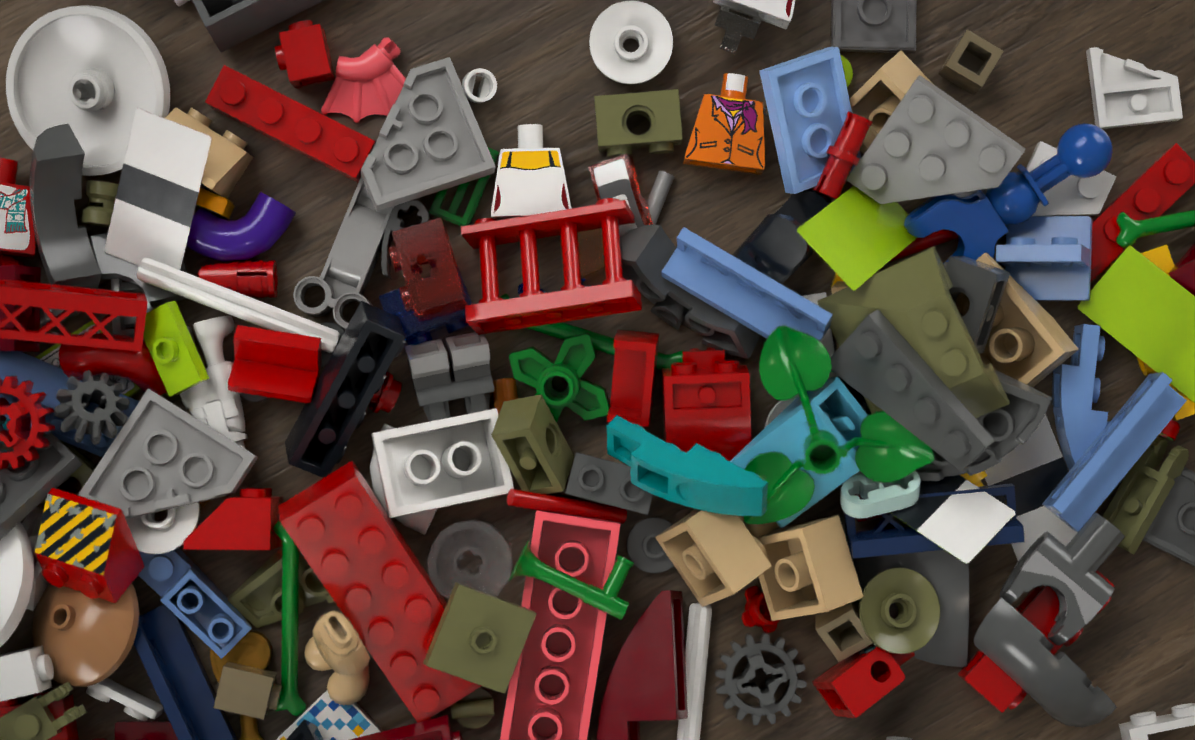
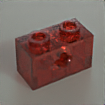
(427, 245)

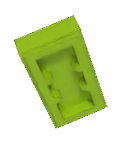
(173, 349)

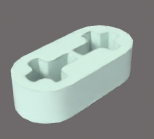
(878, 496)

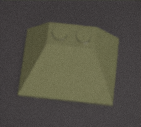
(921, 309)

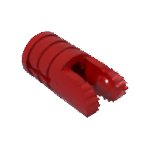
(247, 277)

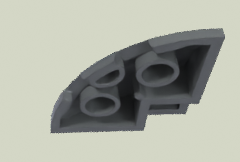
(1006, 425)
(951, 583)

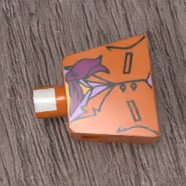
(728, 130)

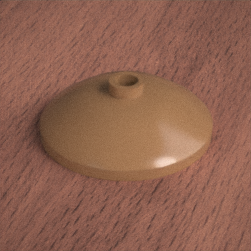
(85, 634)

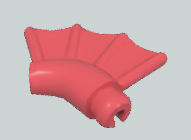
(366, 83)

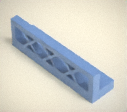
(741, 289)
(1115, 451)

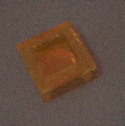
(590, 251)

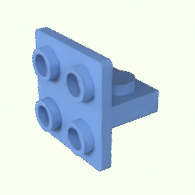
(1050, 257)

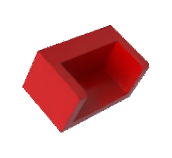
(633, 376)

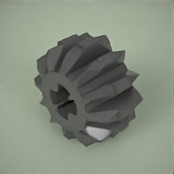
(78, 397)

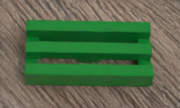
(451, 214)

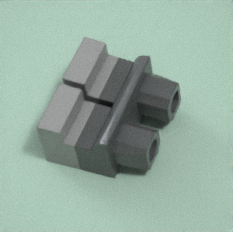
(468, 378)

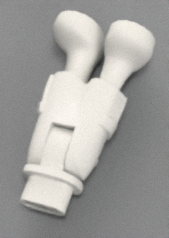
(211, 399)

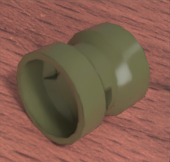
(100, 203)

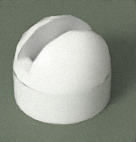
(487, 85)

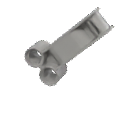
(349, 260)

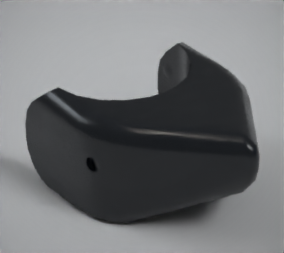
(775, 244)

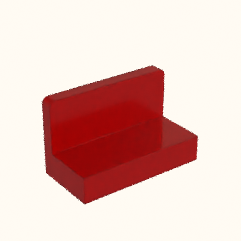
(275, 364)

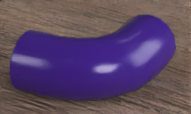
(242, 237)

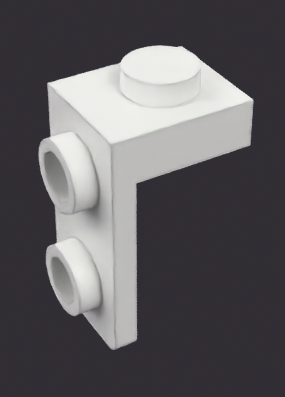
(135, 703)
(1147, 722)

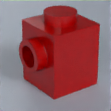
(305, 54)

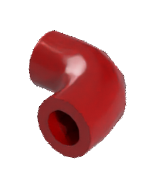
(131, 365)

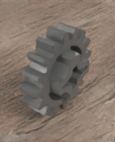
(765, 696)

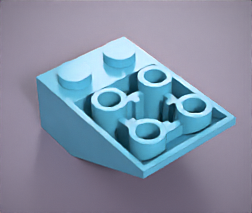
(834, 412)

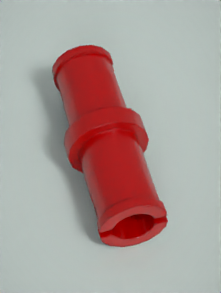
(843, 155)

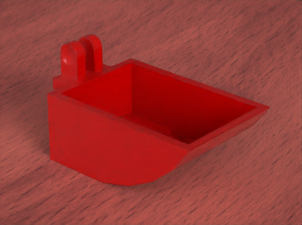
(707, 403)

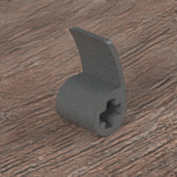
(395, 223)

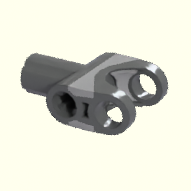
(1070, 573)

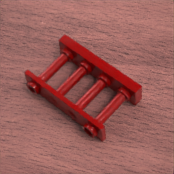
(573, 300)

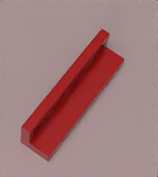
(72, 299)

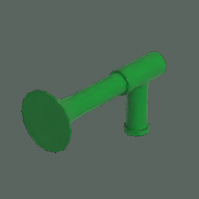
(604, 600)

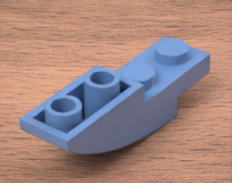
(1075, 391)
(194, 599)

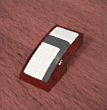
(619, 180)

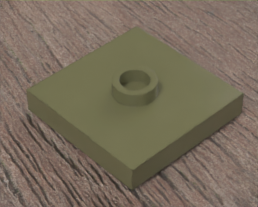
(479, 638)

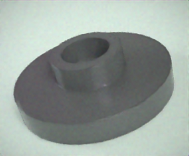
(645, 549)

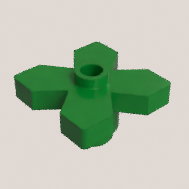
(572, 361)

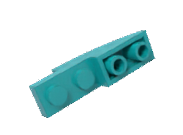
(690, 479)

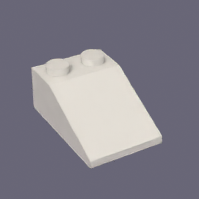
(441, 463)

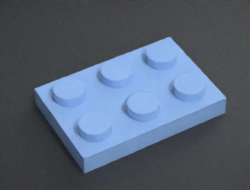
(806, 112)

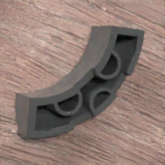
(53, 189)
(643, 259)
(1049, 679)

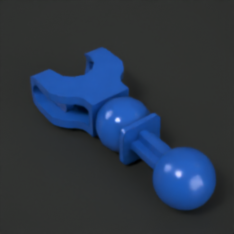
(982, 218)

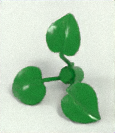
(885, 452)

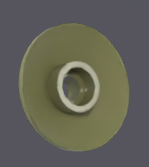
(916, 605)

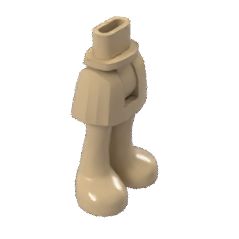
(339, 648)

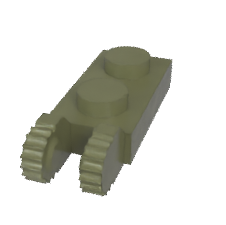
(1144, 492)
(35, 720)

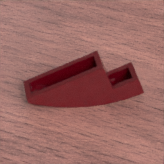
(648, 672)

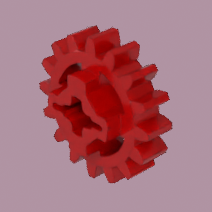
(21, 413)

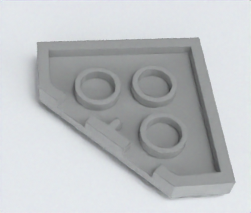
(426, 140)
(933, 150)
(166, 462)

